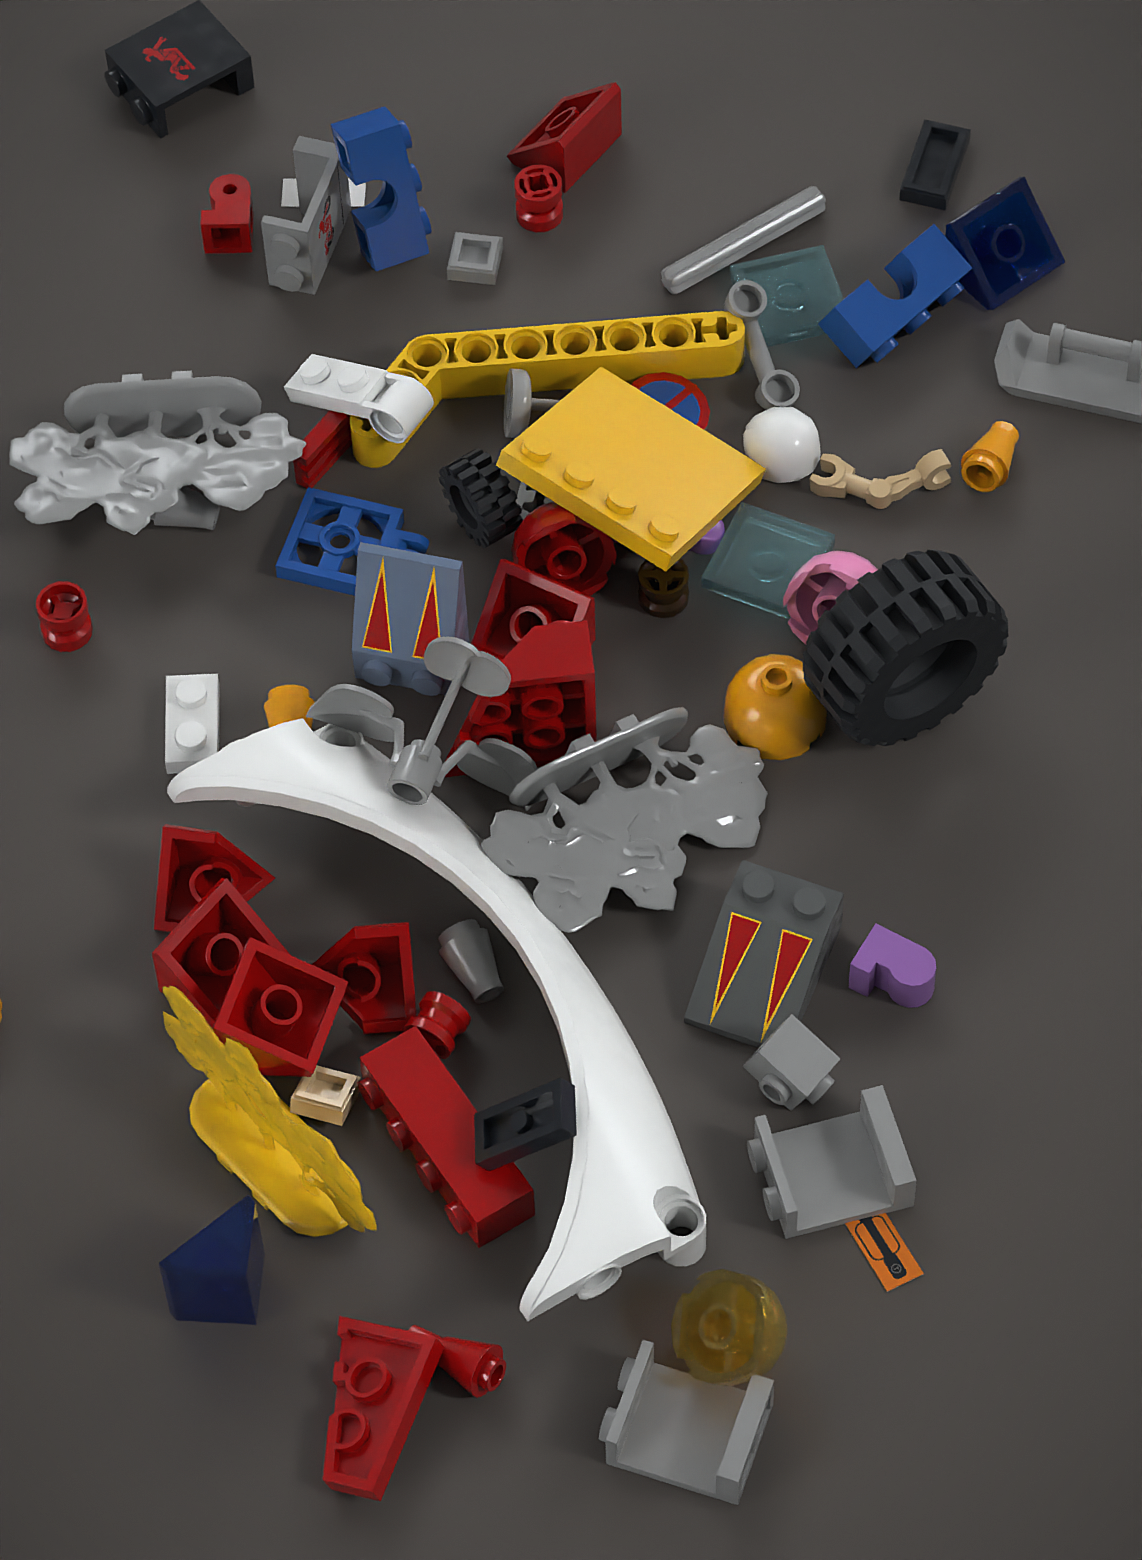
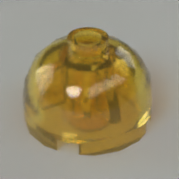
(729, 1328)

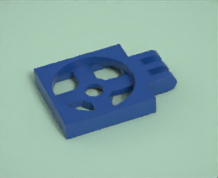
(321, 503)

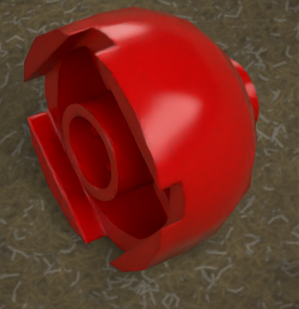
(563, 548)

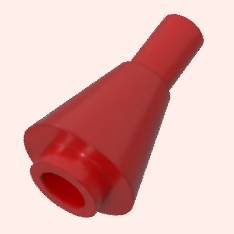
(471, 1363)

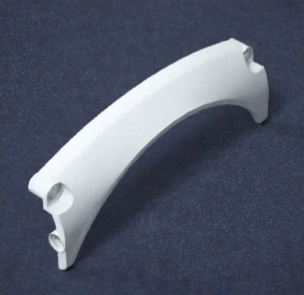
(626, 1163)

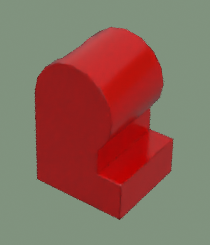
(231, 218)

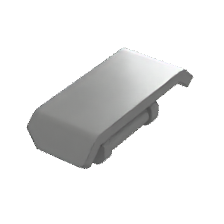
(1072, 370)

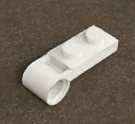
(386, 399)

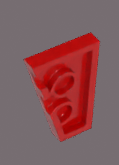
(376, 1402)

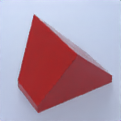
(191, 866)
(379, 974)

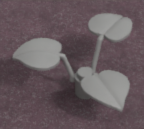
(419, 764)

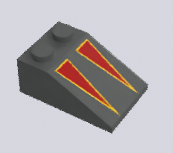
(764, 954)

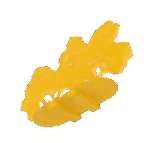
(259, 1138)

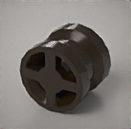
(653, 590)

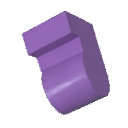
(894, 966)

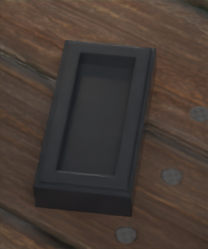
(934, 164)

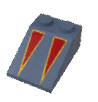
(399, 609)

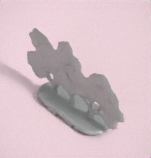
(135, 464)
(626, 833)

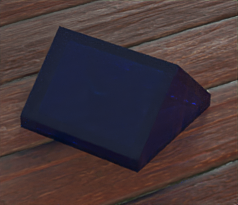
(1004, 244)
(218, 1270)

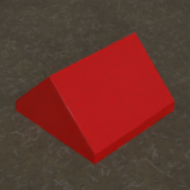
(573, 134)
(526, 600)
(207, 946)
(279, 1010)

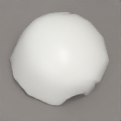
(783, 444)

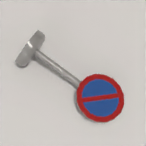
(667, 388)

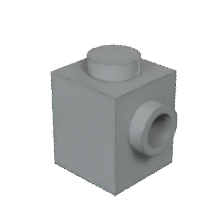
(792, 1065)

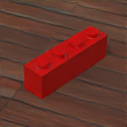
(437, 1125)

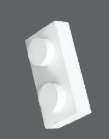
(191, 720)

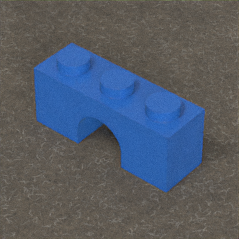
(393, 224)
(868, 320)

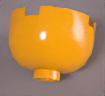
(773, 708)

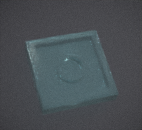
(798, 292)
(762, 556)

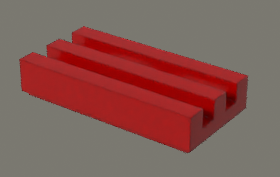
(323, 448)

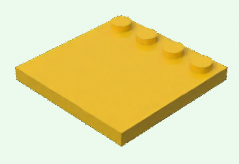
(631, 468)

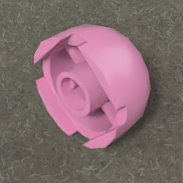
(818, 585)

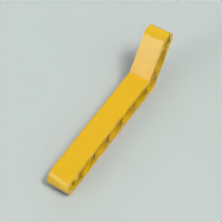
(558, 360)

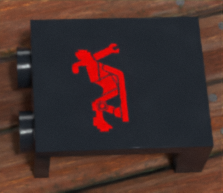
(174, 62)

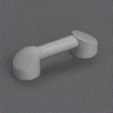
(775, 387)

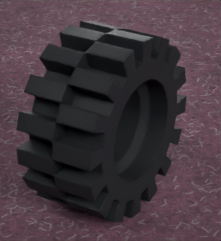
(480, 497)

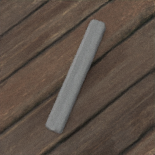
(743, 240)

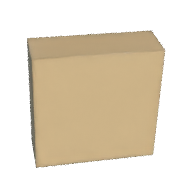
(325, 1095)

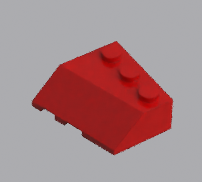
(547, 698)

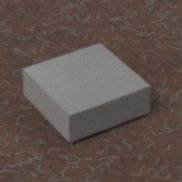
(475, 258)

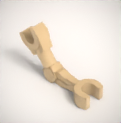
(879, 493)

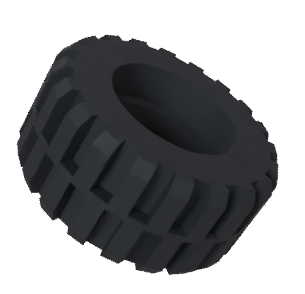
(905, 647)

